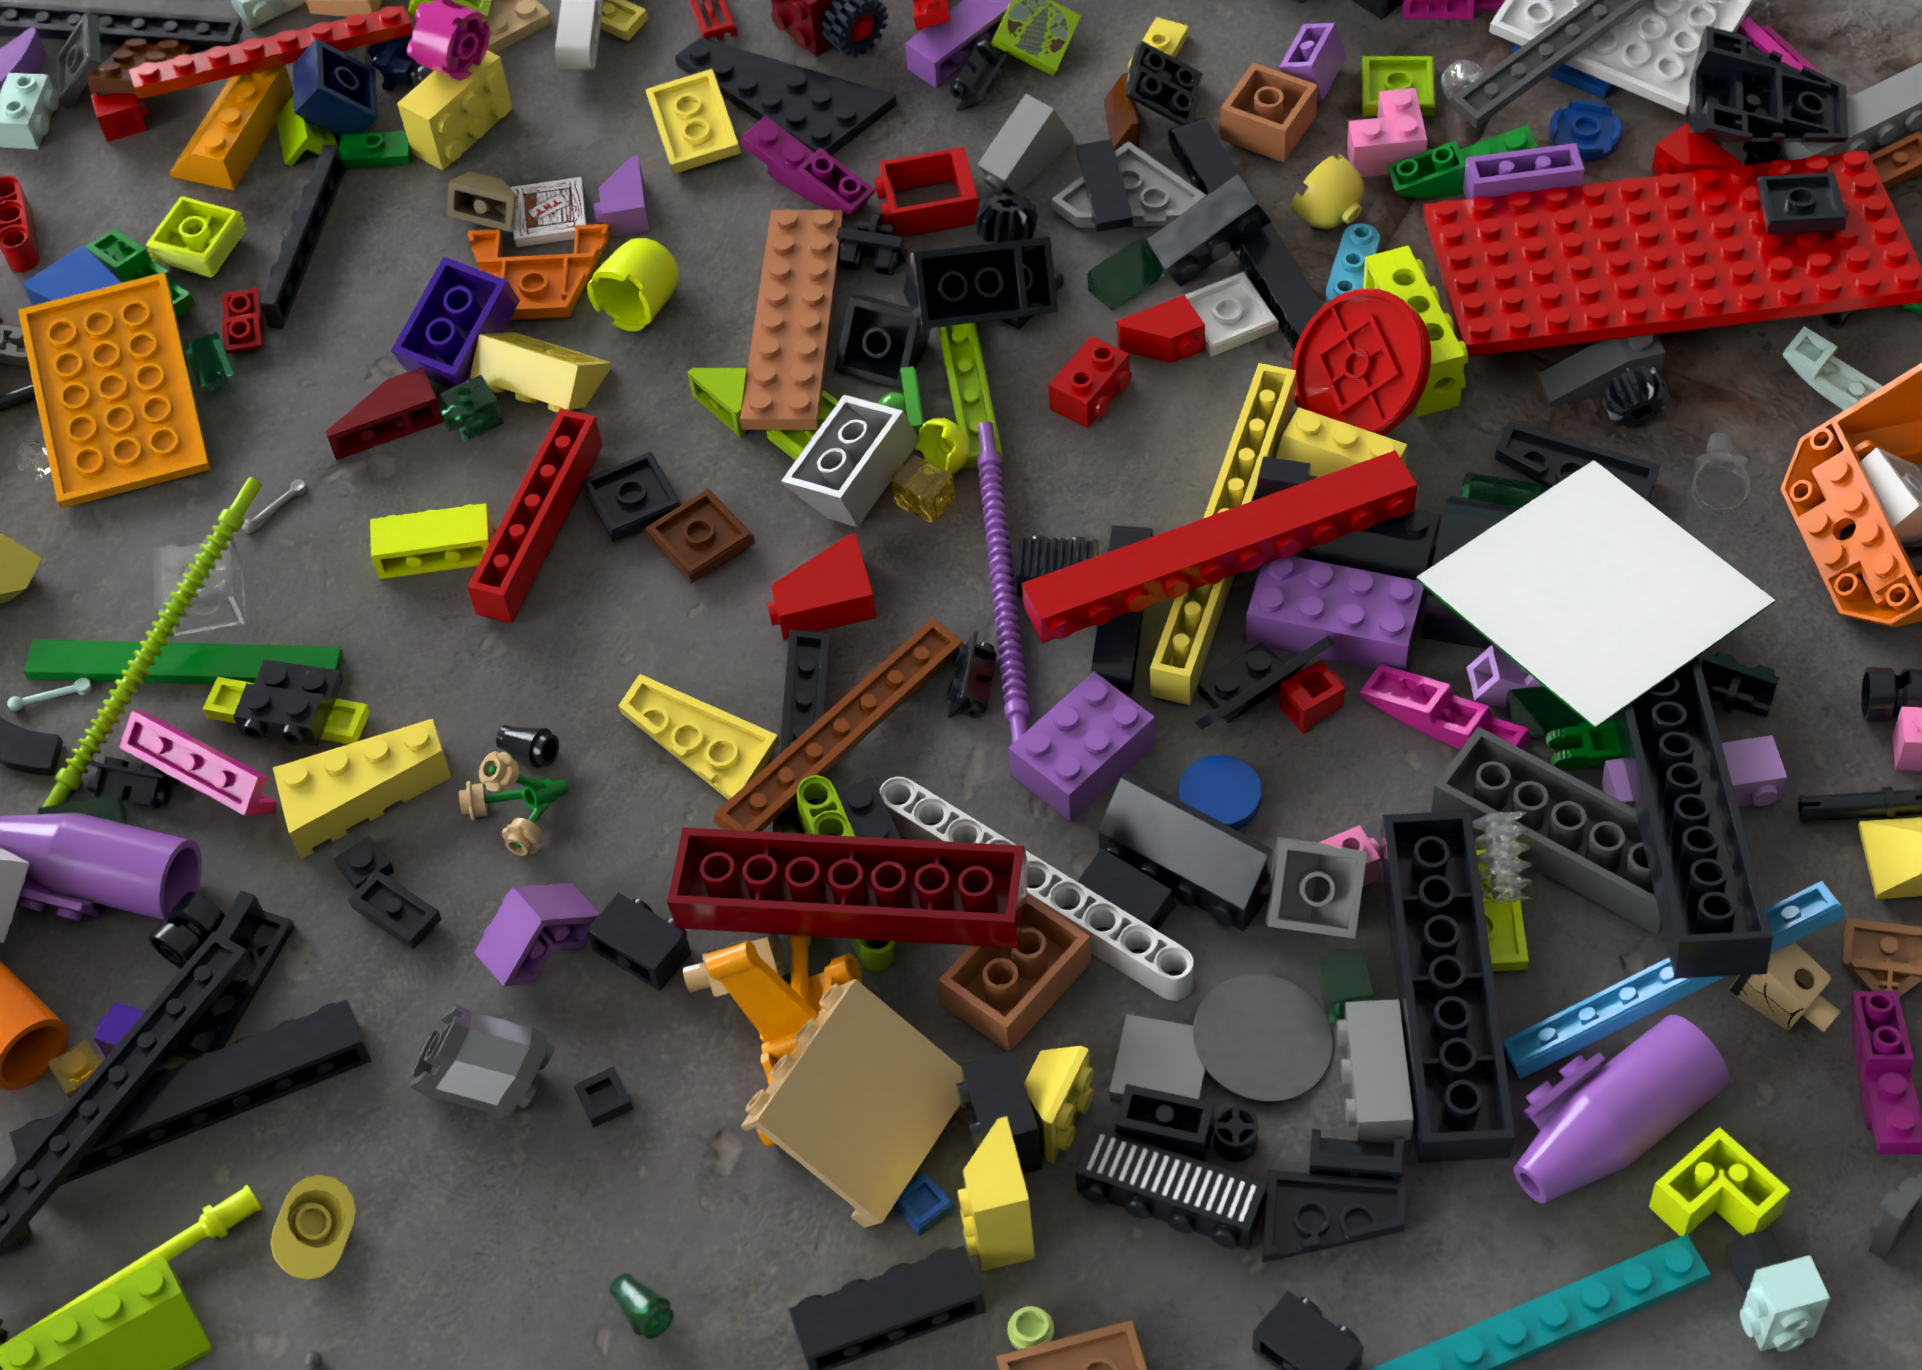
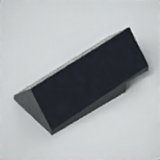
(981, 283)

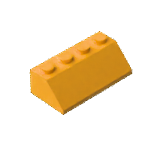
(234, 128)

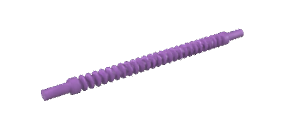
(1003, 592)

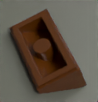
(1121, 115)

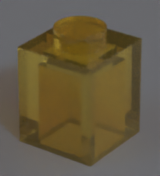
(74, 1067)

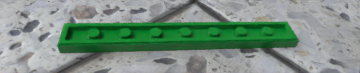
(178, 663)

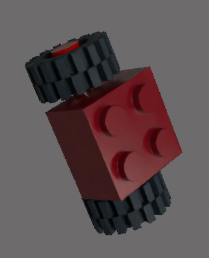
(830, 23)

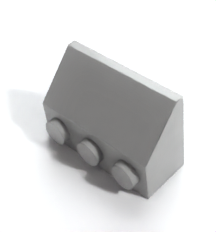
(852, 459)

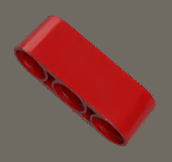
(17, 227)

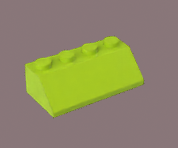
(126, 1326)

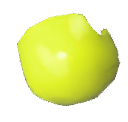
(943, 444)

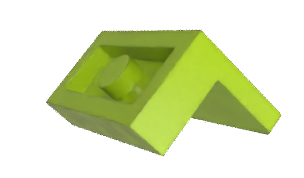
(298, 134)

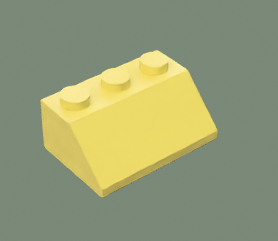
(538, 370)
(1331, 443)
(996, 1203)

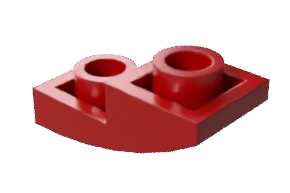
(242, 321)

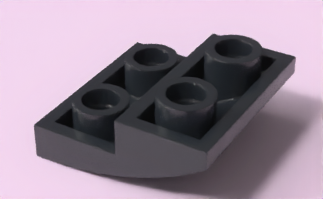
(1163, 84)

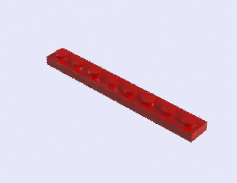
(268, 52)

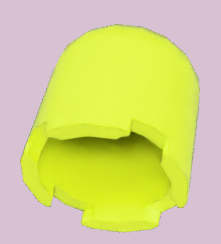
(634, 283)

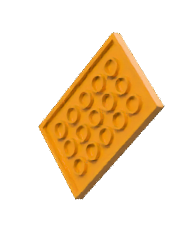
(113, 390)

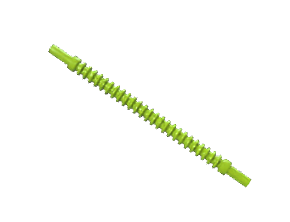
(230, 521)

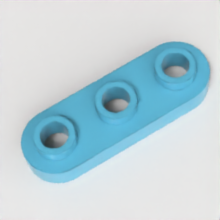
(1349, 265)

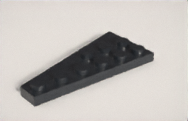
(805, 103)

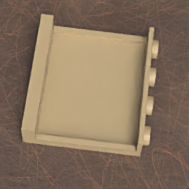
(858, 1100)

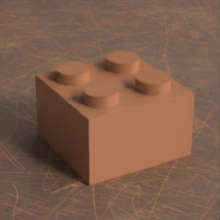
(1268, 112)

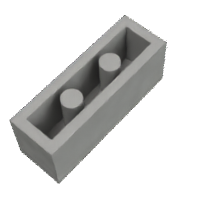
(1375, 1070)

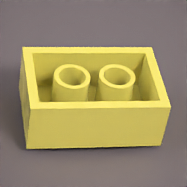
(451, 115)

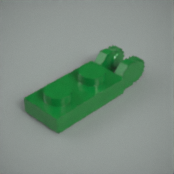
(1596, 745)

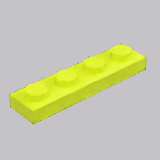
(343, 724)

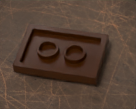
(114, 73)

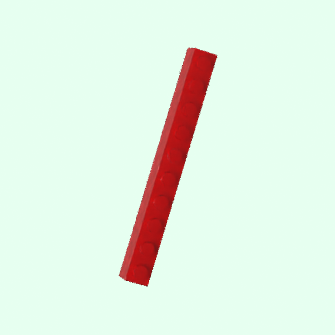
(1219, 546)

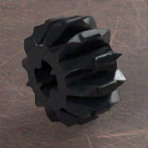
(1006, 218)
(1635, 396)

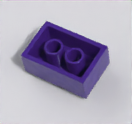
(448, 321)

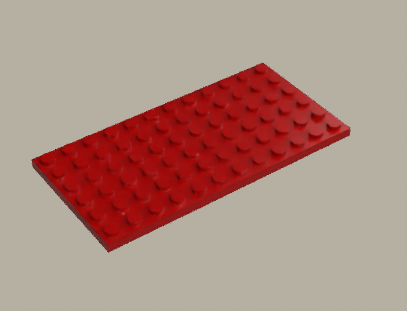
(1662, 257)

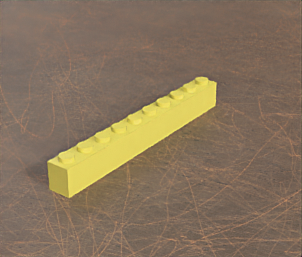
(1198, 611)

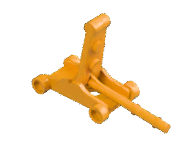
(772, 1004)

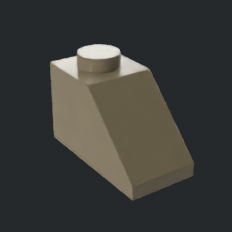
(482, 201)

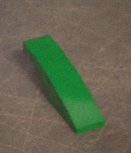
(131, 262)

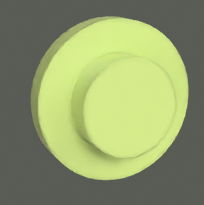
(1030, 1327)

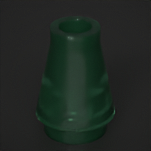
(643, 1308)

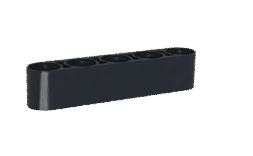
(1119, 638)

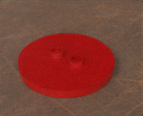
(1363, 360)

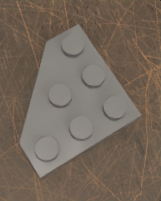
(1152, 191)

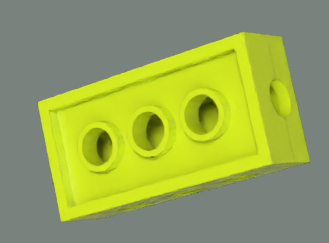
(1406, 278)

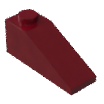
(388, 413)

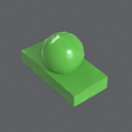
(910, 401)

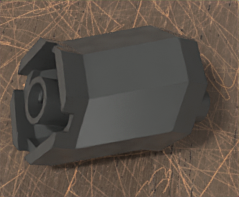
(481, 1062)

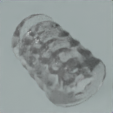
(1502, 857)

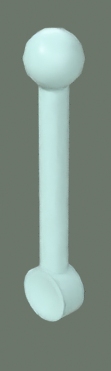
(81, 686)

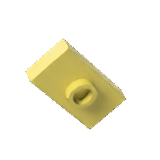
(1166, 36)

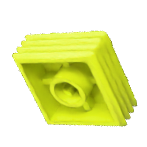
(196, 236)

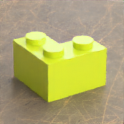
(1719, 1179)

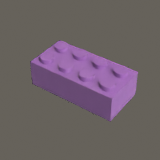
(1363, 611)

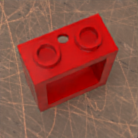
(925, 171)

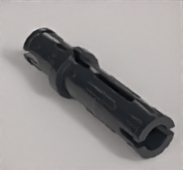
(1860, 805)

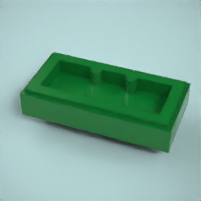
(375, 149)

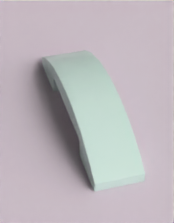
(1832, 378)

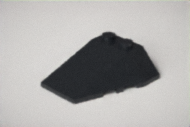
(1759, 98)

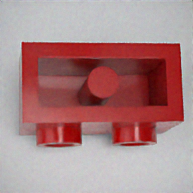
(1089, 382)

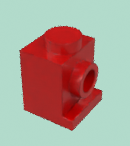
(120, 114)
(1311, 695)

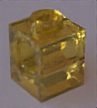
(923, 489)

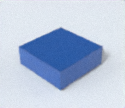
(924, 1204)

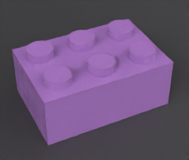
(1082, 746)

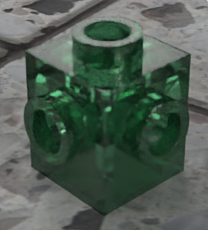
(470, 408)

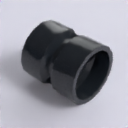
(1886, 692)
(191, 926)

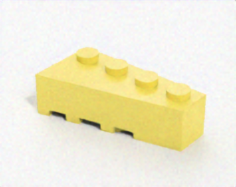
(358, 782)

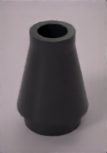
(531, 745)

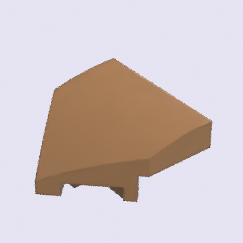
(1882, 954)

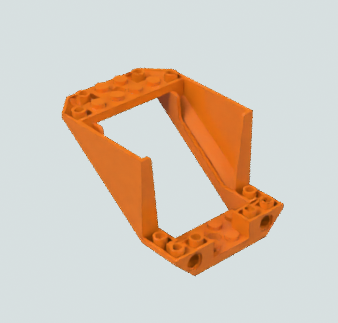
(1830, 490)

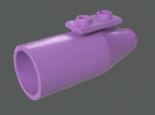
(99, 861)
(1616, 1112)

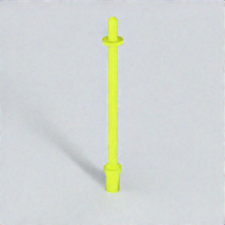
(211, 1224)

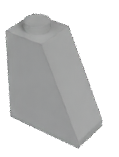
(1024, 146)

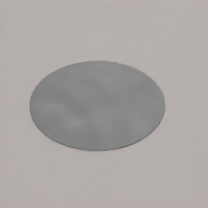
(1263, 1037)

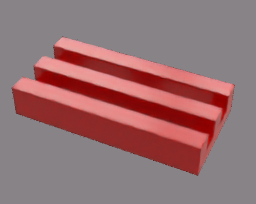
(716, 29)

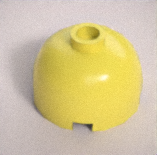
(1331, 195)

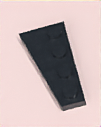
(1554, 458)

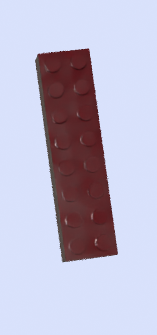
(850, 887)

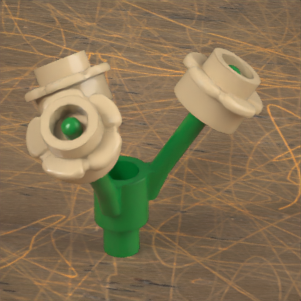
(499, 773)

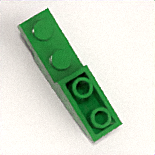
(1442, 169)

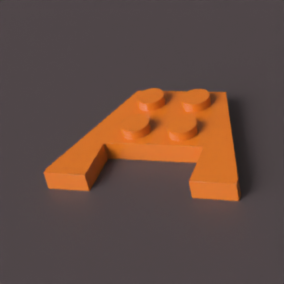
(543, 283)

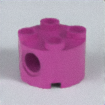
(449, 38)

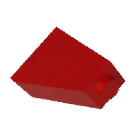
(824, 591)

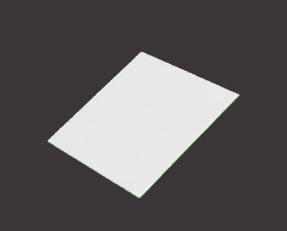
(1595, 593)

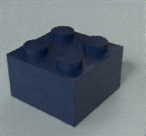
(334, 90)

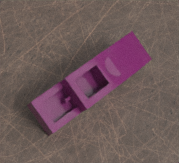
(807, 173)
(1885, 1073)

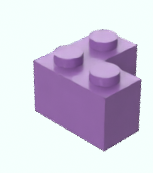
(530, 927)

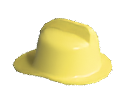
(313, 1227)

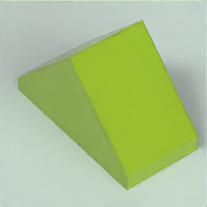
(721, 393)

